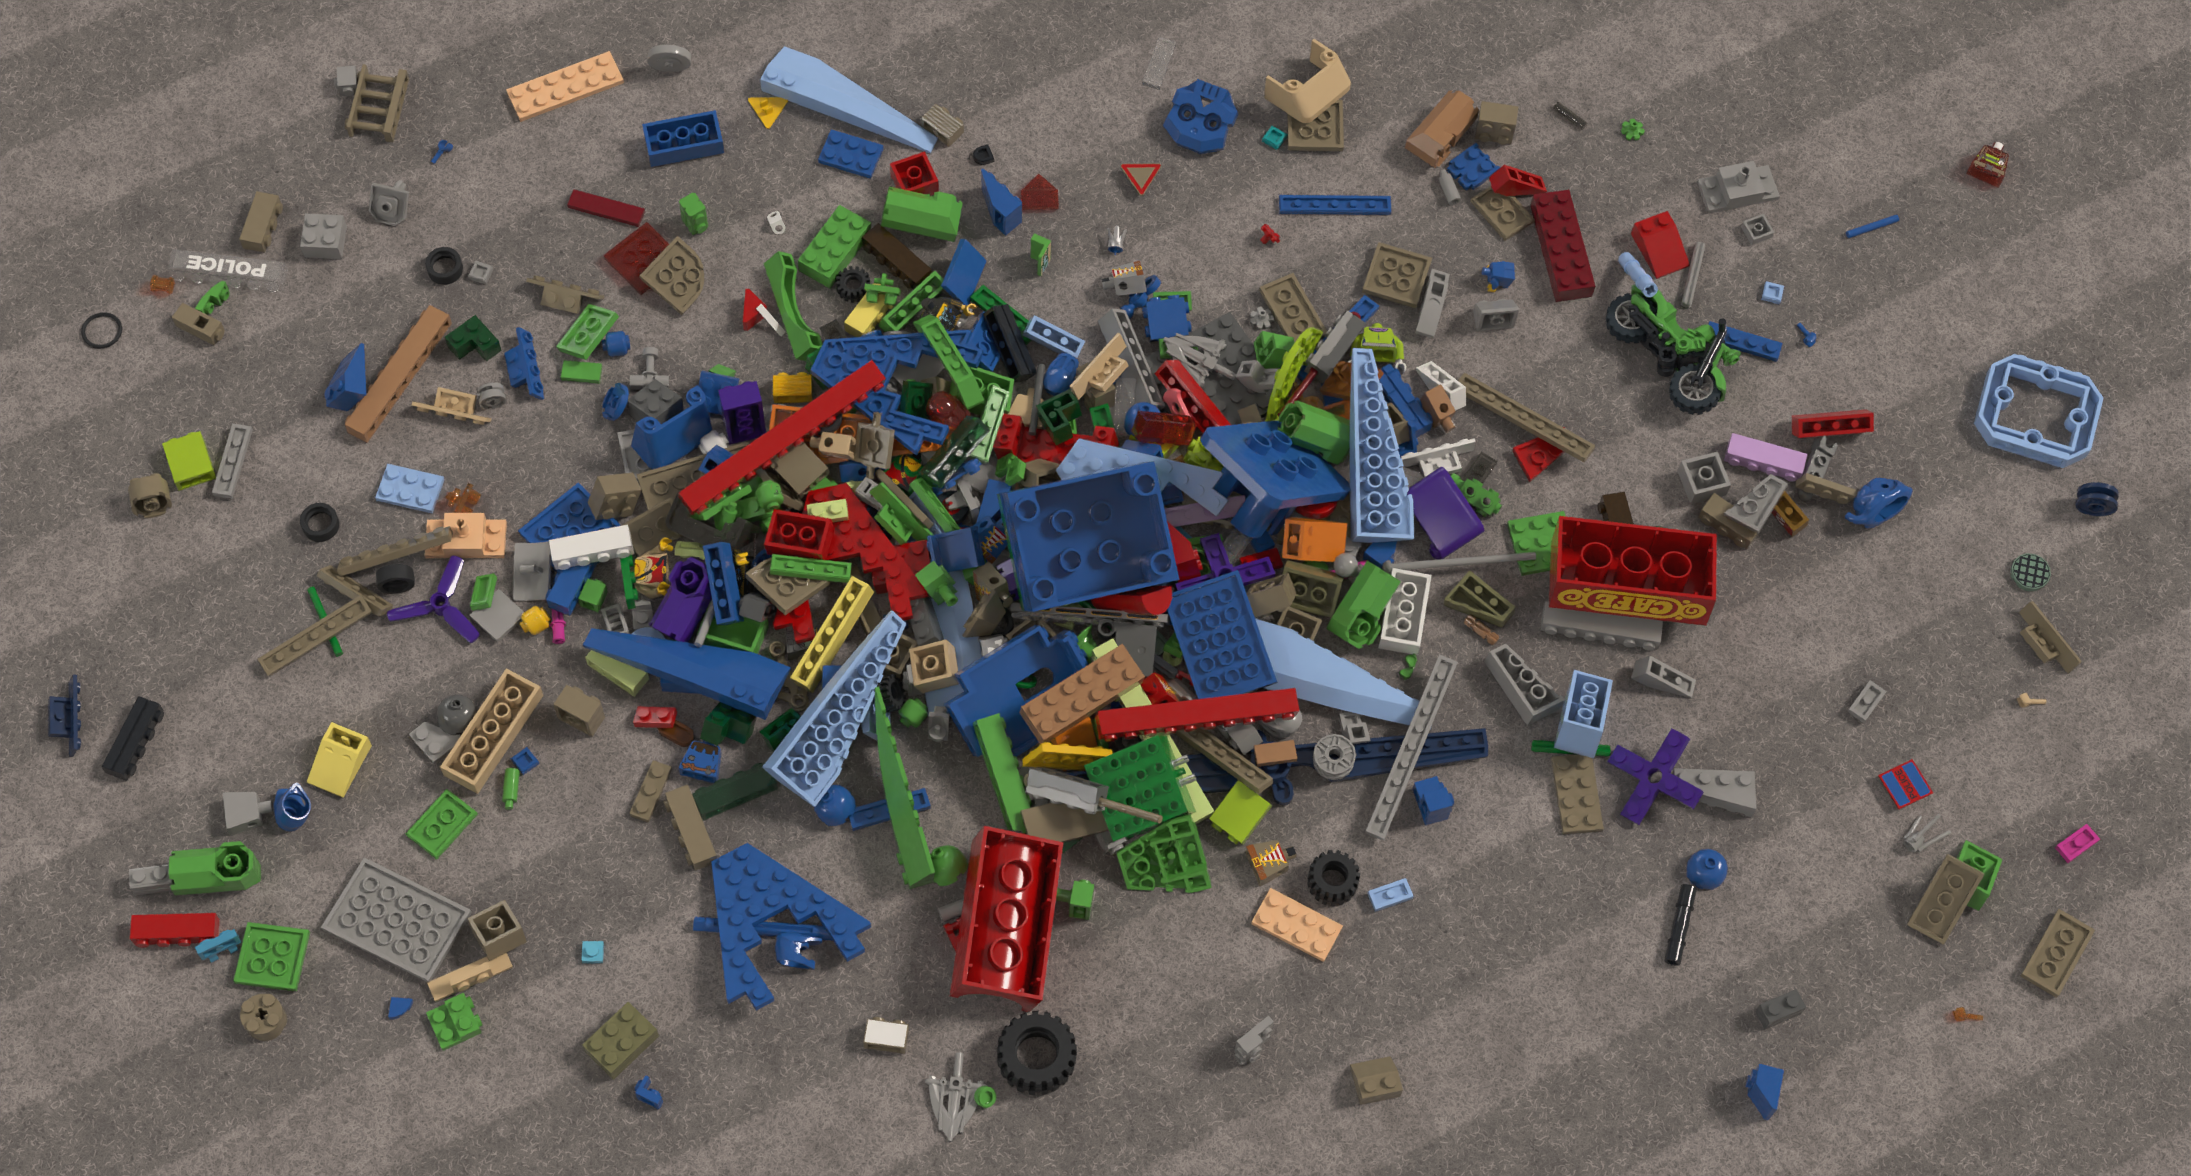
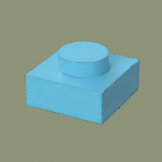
(592, 951)

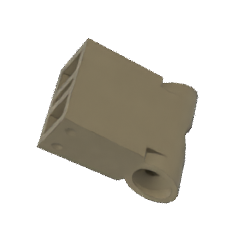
(800, 469)

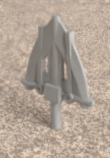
(1181, 346)
(953, 1121)

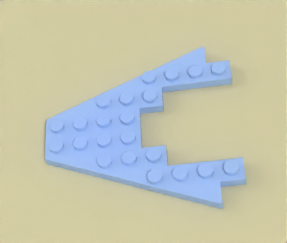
(1195, 481)

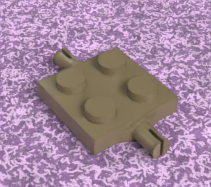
(874, 445)

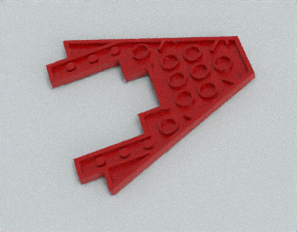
(852, 539)

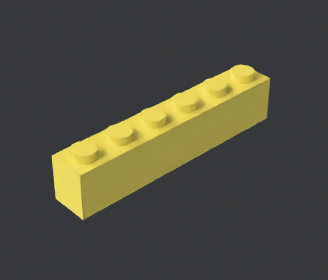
(832, 634)

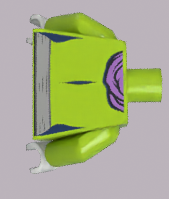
(1383, 343)

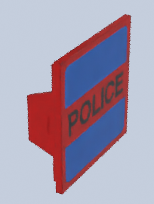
(1905, 784)

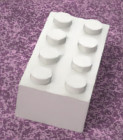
(1405, 613)

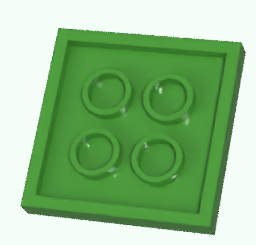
(1534, 535)
(271, 956)

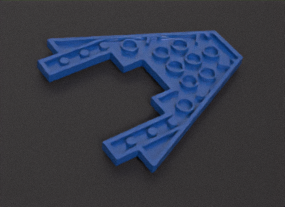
(844, 356)
(755, 888)

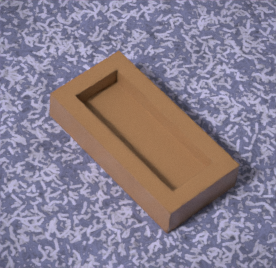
(1275, 753)

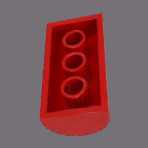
(1146, 600)

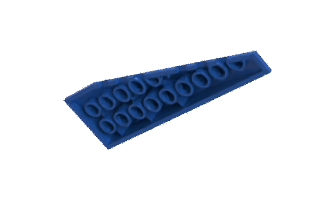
(723, 674)

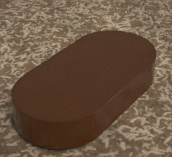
(679, 734)

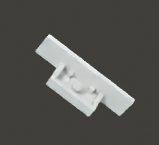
(1442, 456)

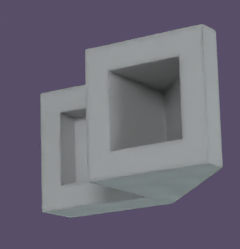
(1353, 728)

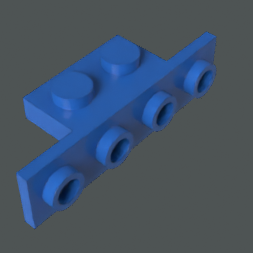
(523, 365)

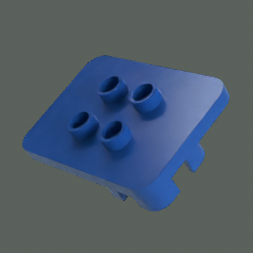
(1270, 474)

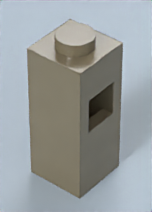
(198, 324)

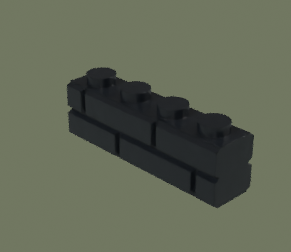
(1009, 343)
(132, 738)

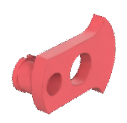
(1174, 396)

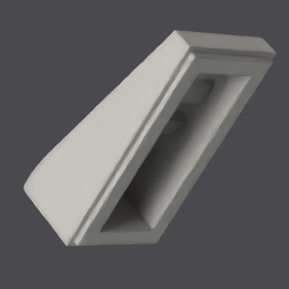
(863, 494)
(611, 610)

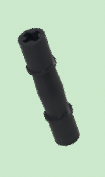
(1680, 924)

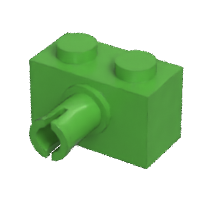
(938, 583)
(1079, 898)

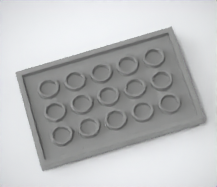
(396, 920)

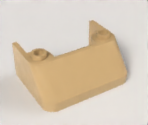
(1316, 95)

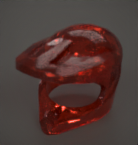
(946, 409)

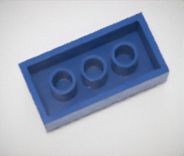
(683, 138)

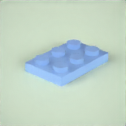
(410, 488)

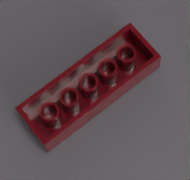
(1562, 245)

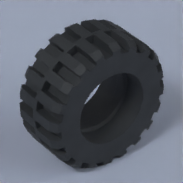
(1036, 1079)

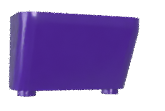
(1444, 513)

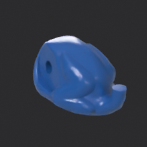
(1879, 502)

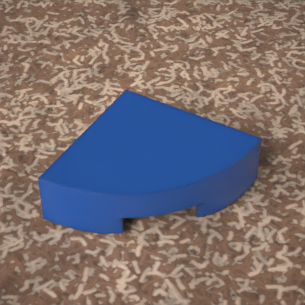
(399, 1007)

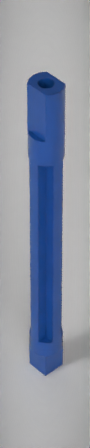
(766, 928)

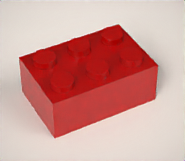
(799, 535)
(914, 554)

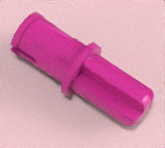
(558, 627)

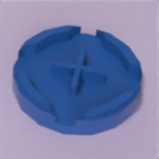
(615, 401)

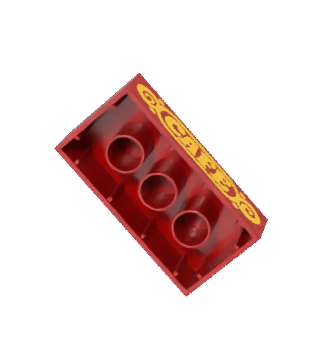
(1633, 570)

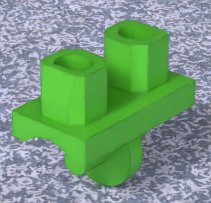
(890, 292)

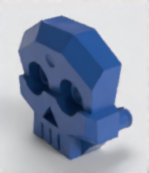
(1195, 131)

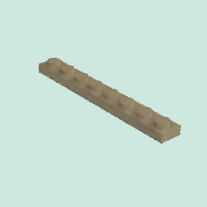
(1527, 418)

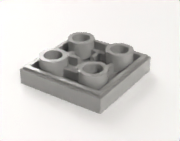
(500, 618)

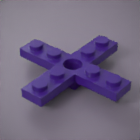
(1220, 565)
(1643, 770)

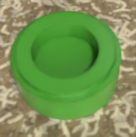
(985, 1096)

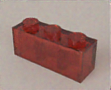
(1163, 428)

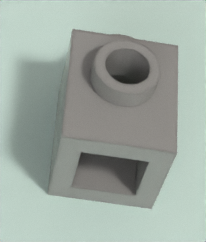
(346, 80)

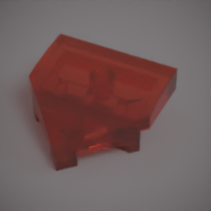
(1039, 195)

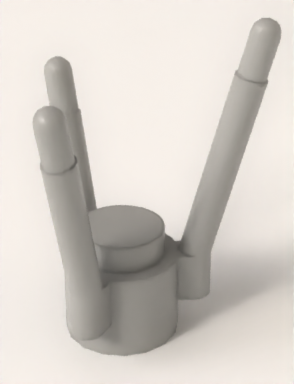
(1915, 840)

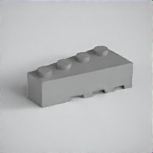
(1522, 686)
(1723, 788)

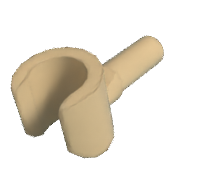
(2025, 701)

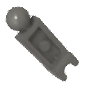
(1817, 462)

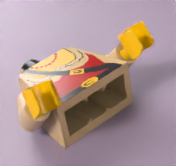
(653, 570)

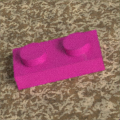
(2077, 843)

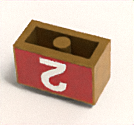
(1790, 515)

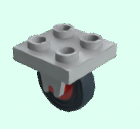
(961, 502)

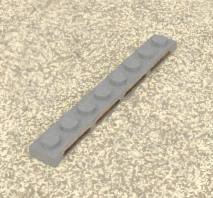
(1100, 614)

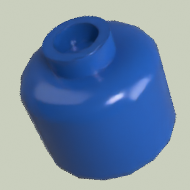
(616, 343)

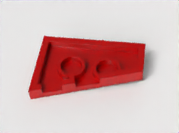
(1535, 456)

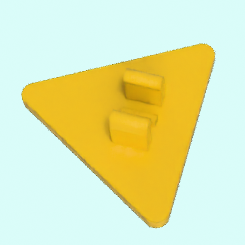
(767, 108)

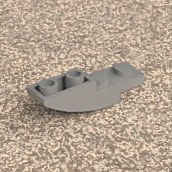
(1432, 303)

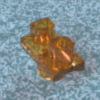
(468, 495)

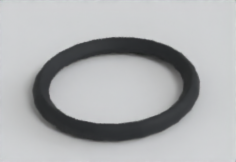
(104, 345)

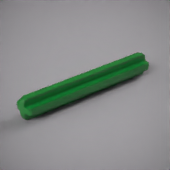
(1548, 746)

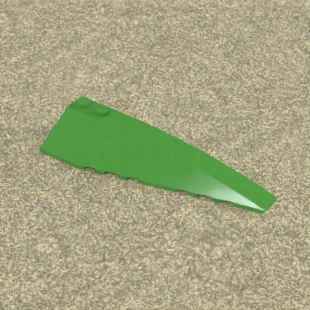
(904, 819)

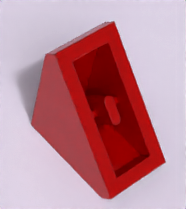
(751, 315)

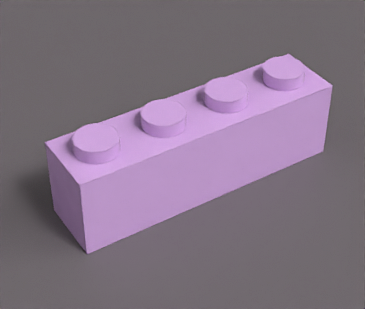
(1765, 457)

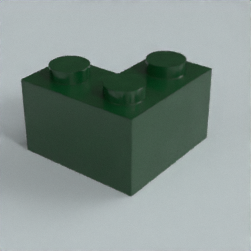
(472, 336)
(1057, 414)
(727, 722)
(778, 729)

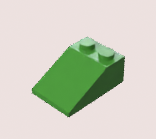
(1984, 862)

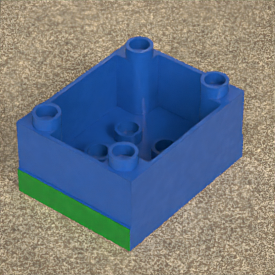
(1088, 536)

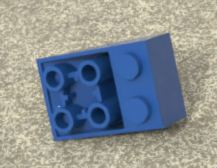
(1002, 205)

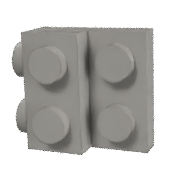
(1251, 1043)

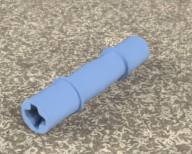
(1638, 275)

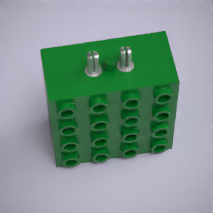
(1145, 779)

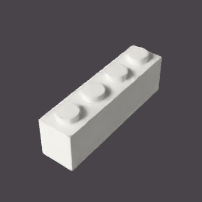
(591, 547)

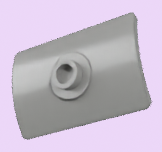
(531, 571)

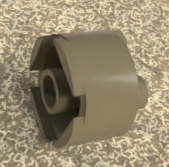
(149, 496)
(252, 1013)

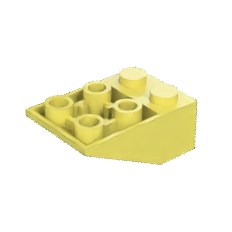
(338, 759)

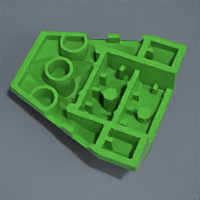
(1166, 858)

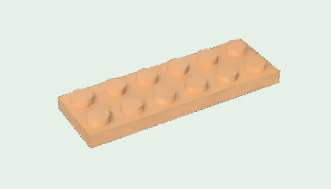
(565, 86)

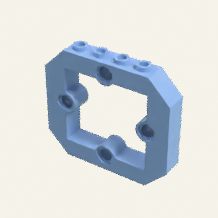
(2060, 380)

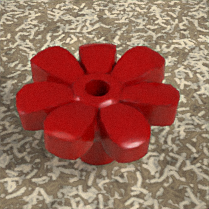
(1269, 234)

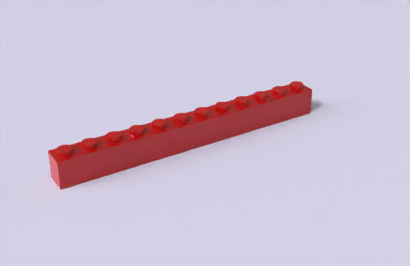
(781, 438)

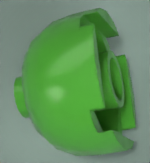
(948, 864)

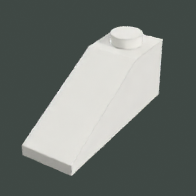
(1434, 376)

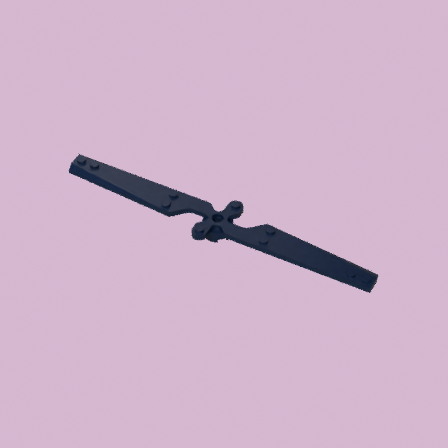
(1370, 760)

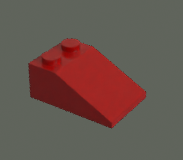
(1660, 244)
(1186, 558)

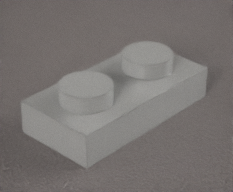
(1866, 701)

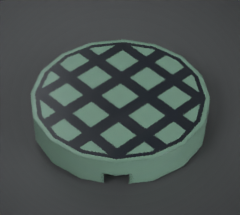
(2030, 572)

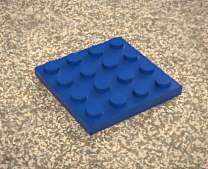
(565, 518)

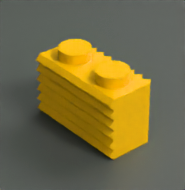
(792, 388)

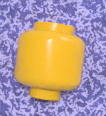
(535, 620)

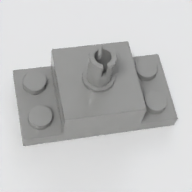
(1738, 187)

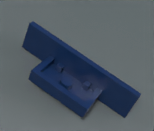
(63, 716)

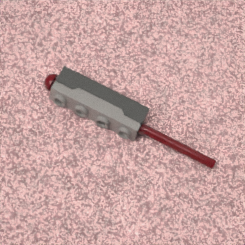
(1330, 351)

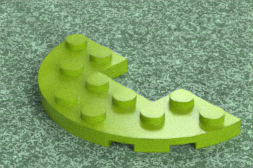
(1291, 366)

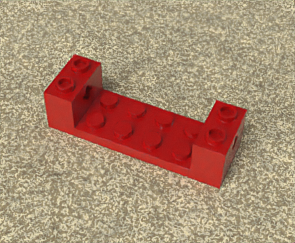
(1015, 439)

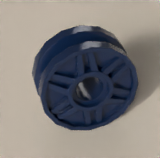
(2097, 499)

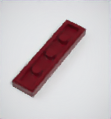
(606, 208)

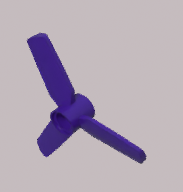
(445, 590)

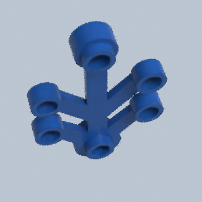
(970, 467)

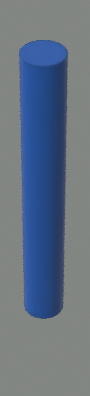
(1872, 226)

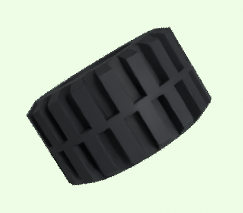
(1331, 893)

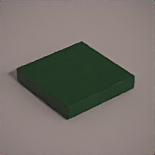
(915, 398)

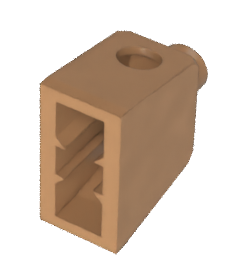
(1440, 408)

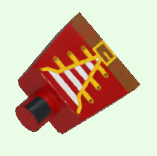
(1158, 689)

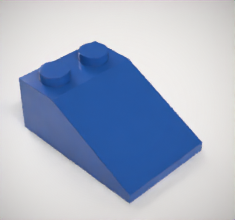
(348, 382)

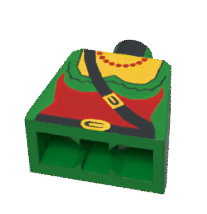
(905, 471)

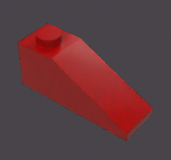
(1514, 182)

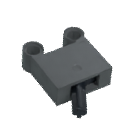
(1140, 644)

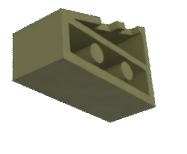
(1480, 600)

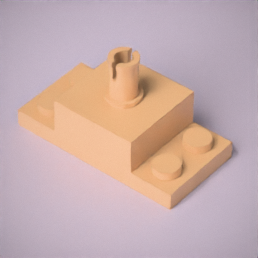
(471, 536)

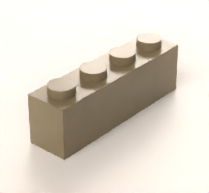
(691, 827)

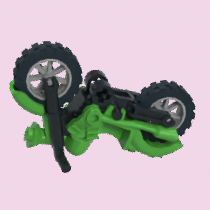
(1655, 327)

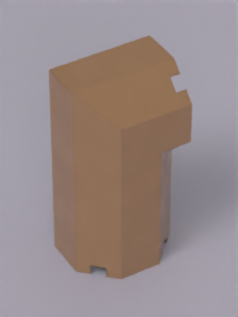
(1442, 128)

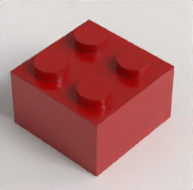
(915, 174)

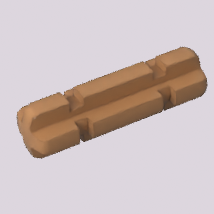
(1481, 629)

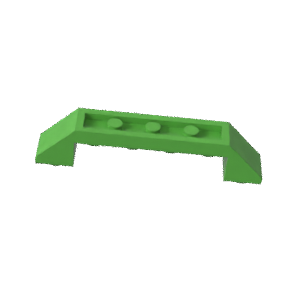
(951, 359)

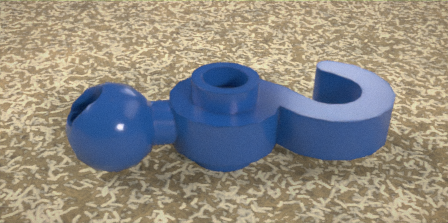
(1139, 299)

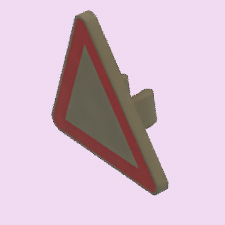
(1141, 175)

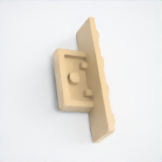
(1103, 369)
(454, 403)
(468, 976)

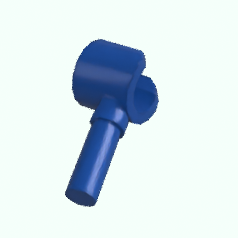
(441, 145)
(1810, 338)

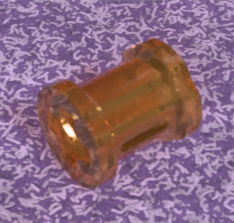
(162, 284)

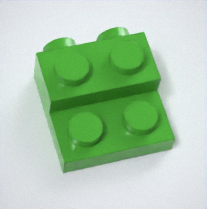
(454, 1021)

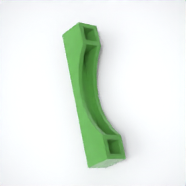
(782, 275)

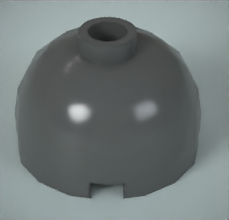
(455, 714)

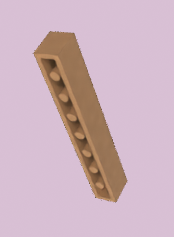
(398, 373)

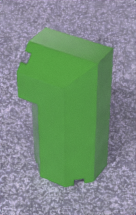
(922, 214)
(1316, 430)
(1362, 606)
(214, 869)

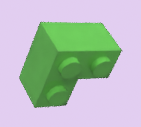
(1271, 349)

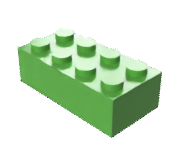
(834, 246)

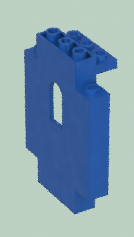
(992, 679)

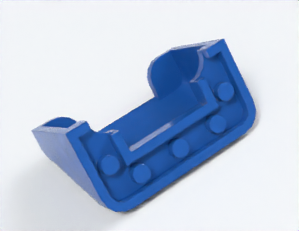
(675, 438)

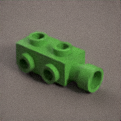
(1478, 496)

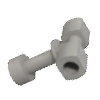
(638, 382)

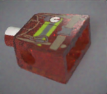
(1990, 164)

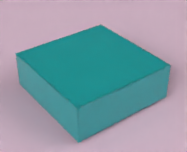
(1274, 137)

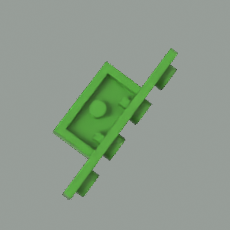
(897, 517)

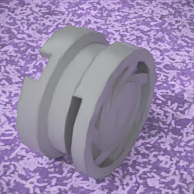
(491, 395)

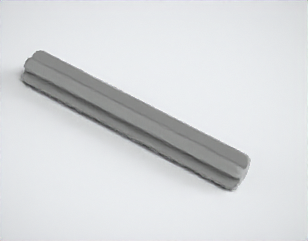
(1693, 274)

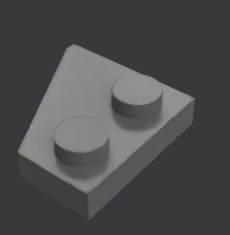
(433, 741)

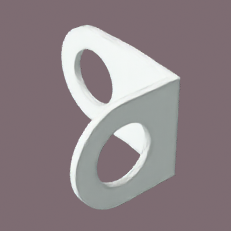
(776, 220)

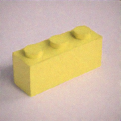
(866, 316)

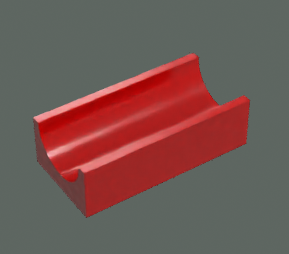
(1007, 916)

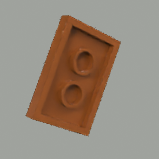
(1339, 381)

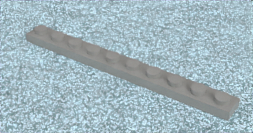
(1411, 747)

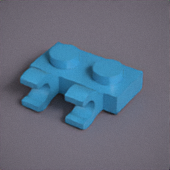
(211, 947)

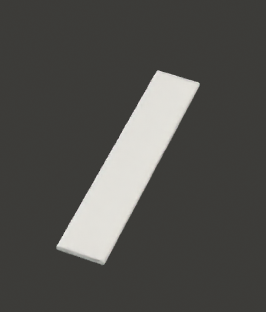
(770, 320)

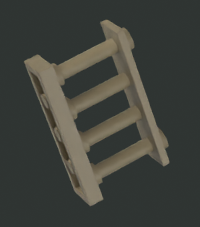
(392, 113)

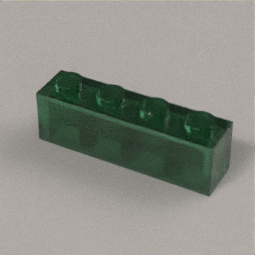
(954, 451)
(734, 791)

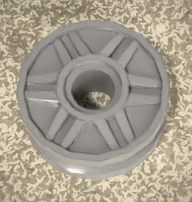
(1336, 745)

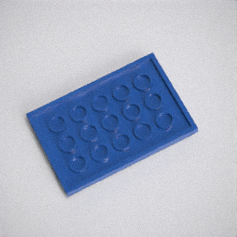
(1220, 638)

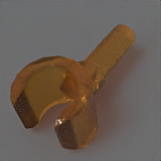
(1960, 1015)

